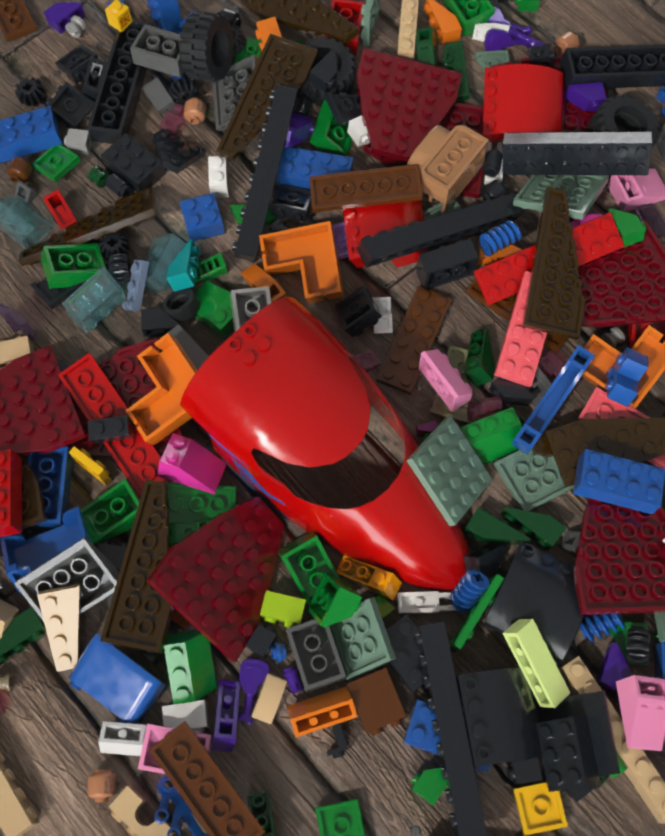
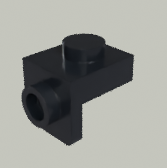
(542, 54)
(341, 736)

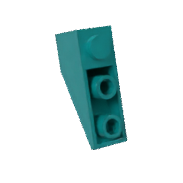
(183, 269)

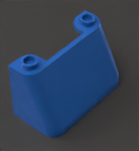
(26, 555)
(116, 681)

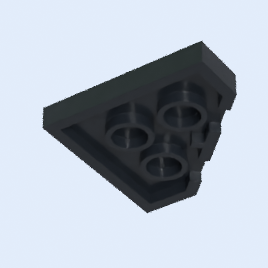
(175, 151)

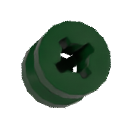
(98, 176)

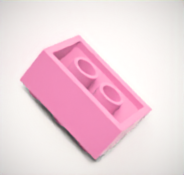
(444, 379)
(152, 736)

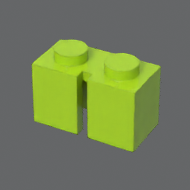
(283, 609)

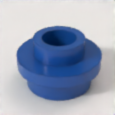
(278, 652)

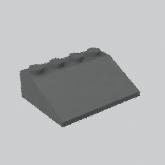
(230, 89)
(75, 565)

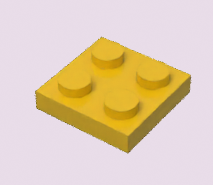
(95, 468)
(539, 809)

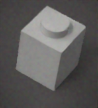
(78, 141)

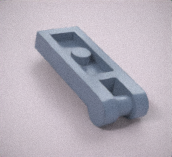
(136, 286)

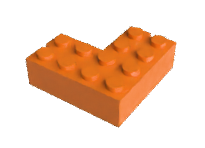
(309, 250)
(606, 355)
(161, 407)

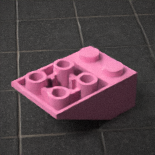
(636, 190)
(643, 711)

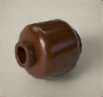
(19, 169)

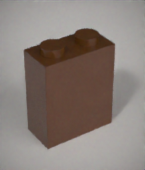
(376, 702)

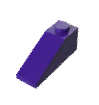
(299, 129)
(226, 716)

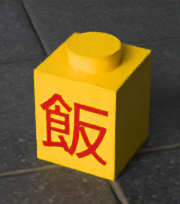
(118, 15)

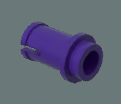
(293, 679)

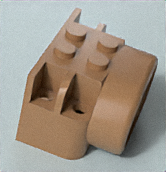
(448, 162)

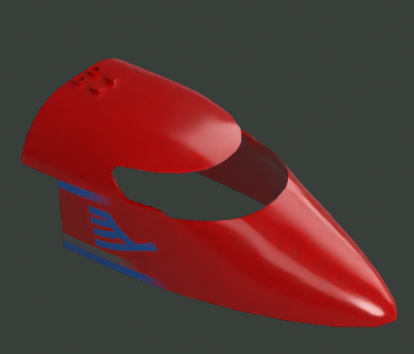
(306, 401)

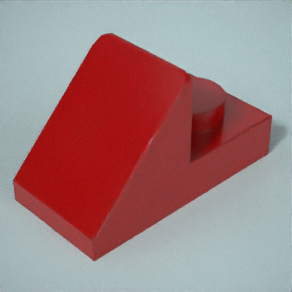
(59, 209)

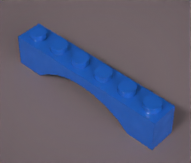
(552, 399)

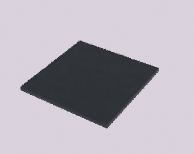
(596, 709)

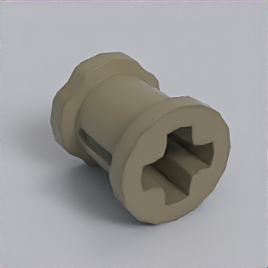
(7, 681)

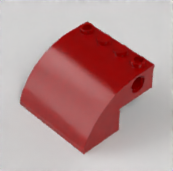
(522, 100)
(377, 218)

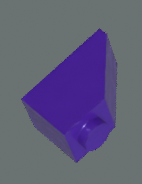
(61, 14)
(586, 96)
(613, 668)

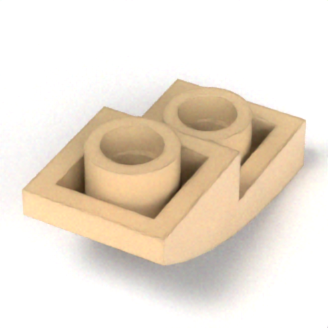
(269, 698)

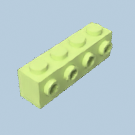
(536, 663)

